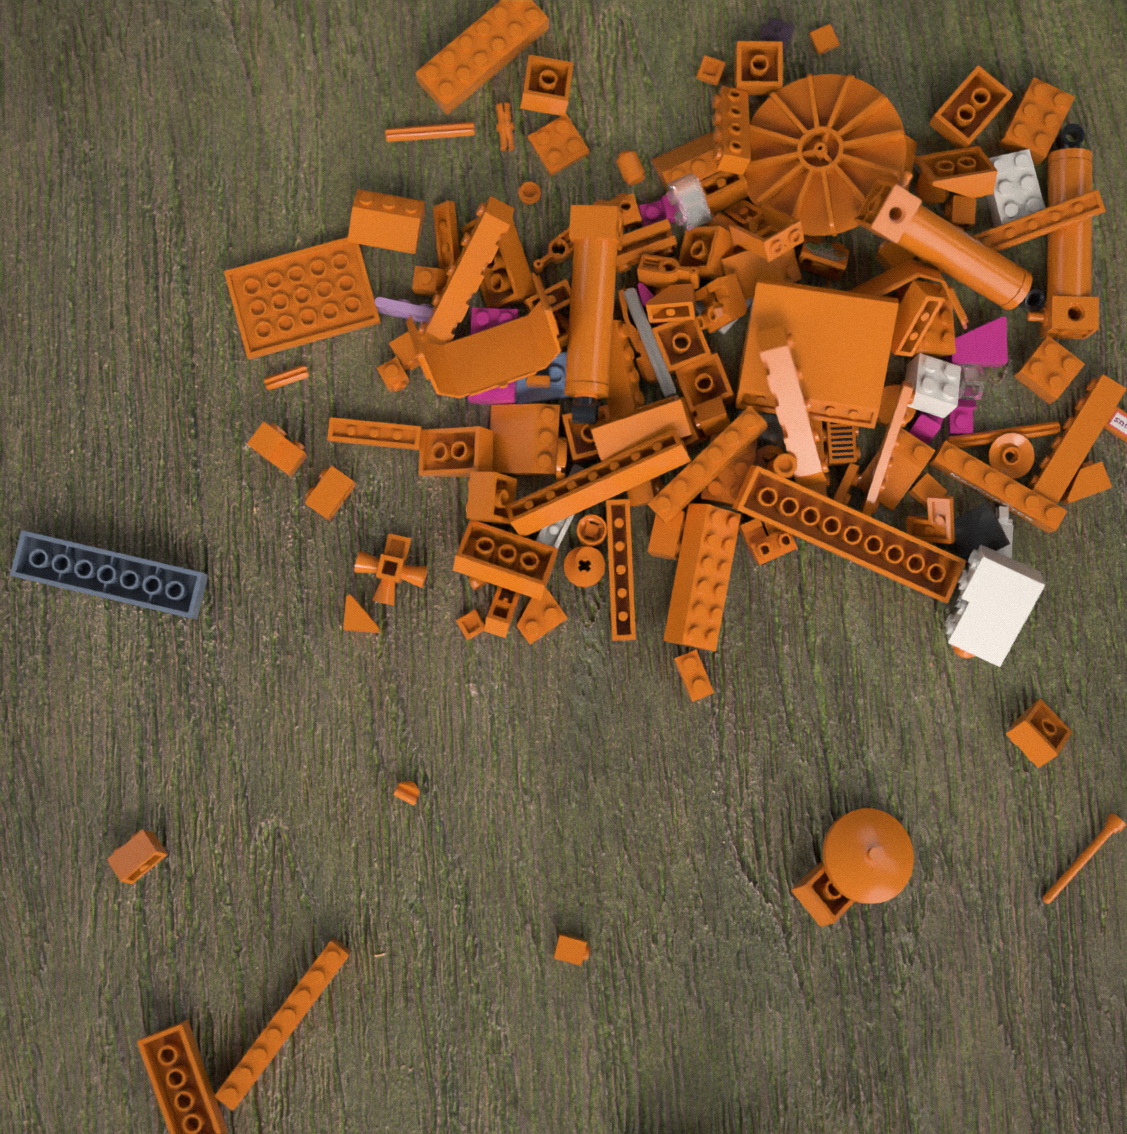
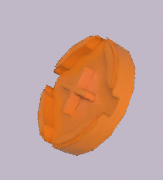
(561, 458)

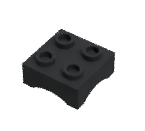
(978, 528)

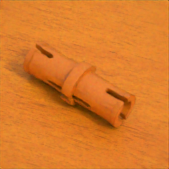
(505, 127)

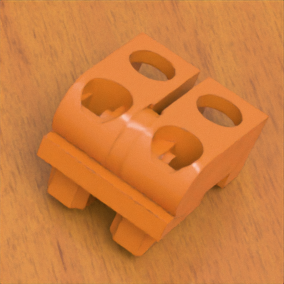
(722, 303)
(764, 547)

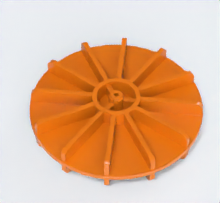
(823, 149)

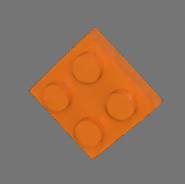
(558, 145)

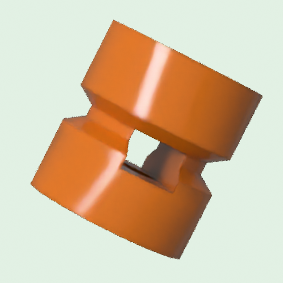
(591, 530)

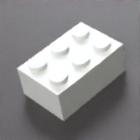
(1015, 188)

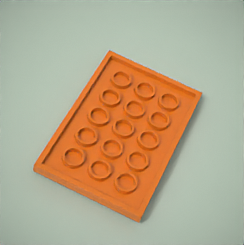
(302, 297)

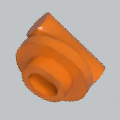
(407, 791)

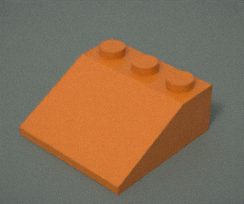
(525, 439)

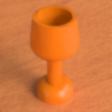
(783, 465)

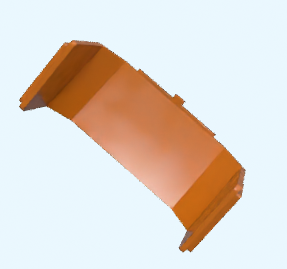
(905, 273)
(493, 355)

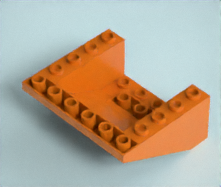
(838, 341)

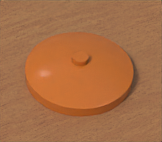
(868, 856)

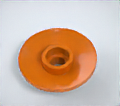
(1021, 452)

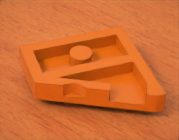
(540, 617)

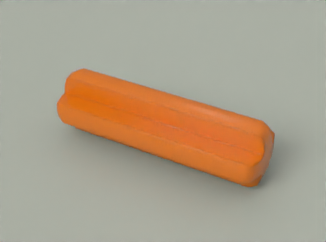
(286, 377)

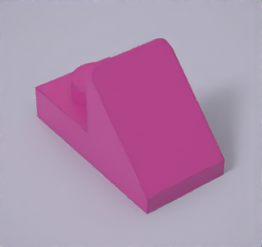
(657, 211)
(961, 418)
(925, 427)

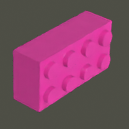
(482, 320)

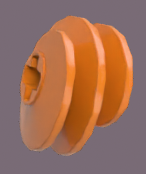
(596, 566)

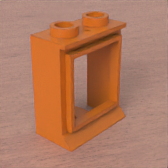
(788, 234)

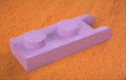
(403, 309)

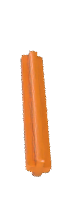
(430, 131)

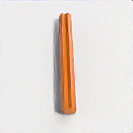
(988, 437)

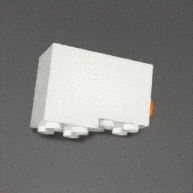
(992, 605)

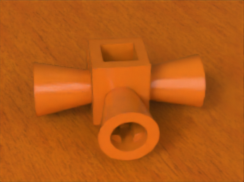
(391, 568)

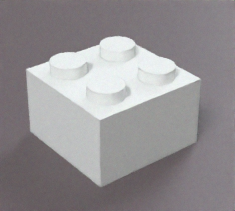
(934, 385)

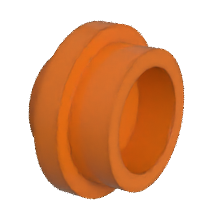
(529, 192)

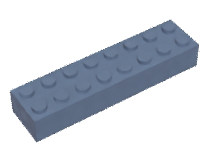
(109, 574)

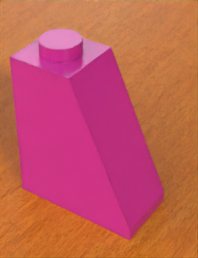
(982, 346)

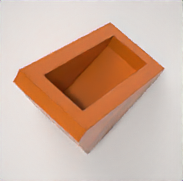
(357, 618)

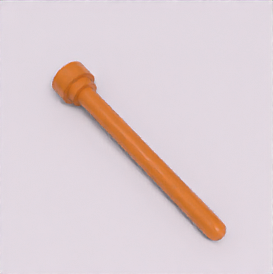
(1112, 825)

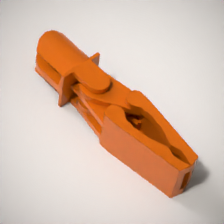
(643, 362)

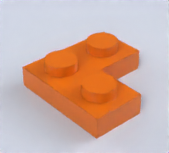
(938, 525)

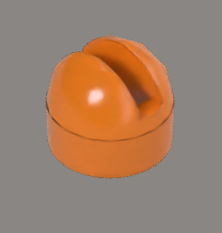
(476, 583)

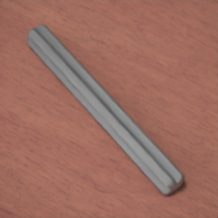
(649, 342)

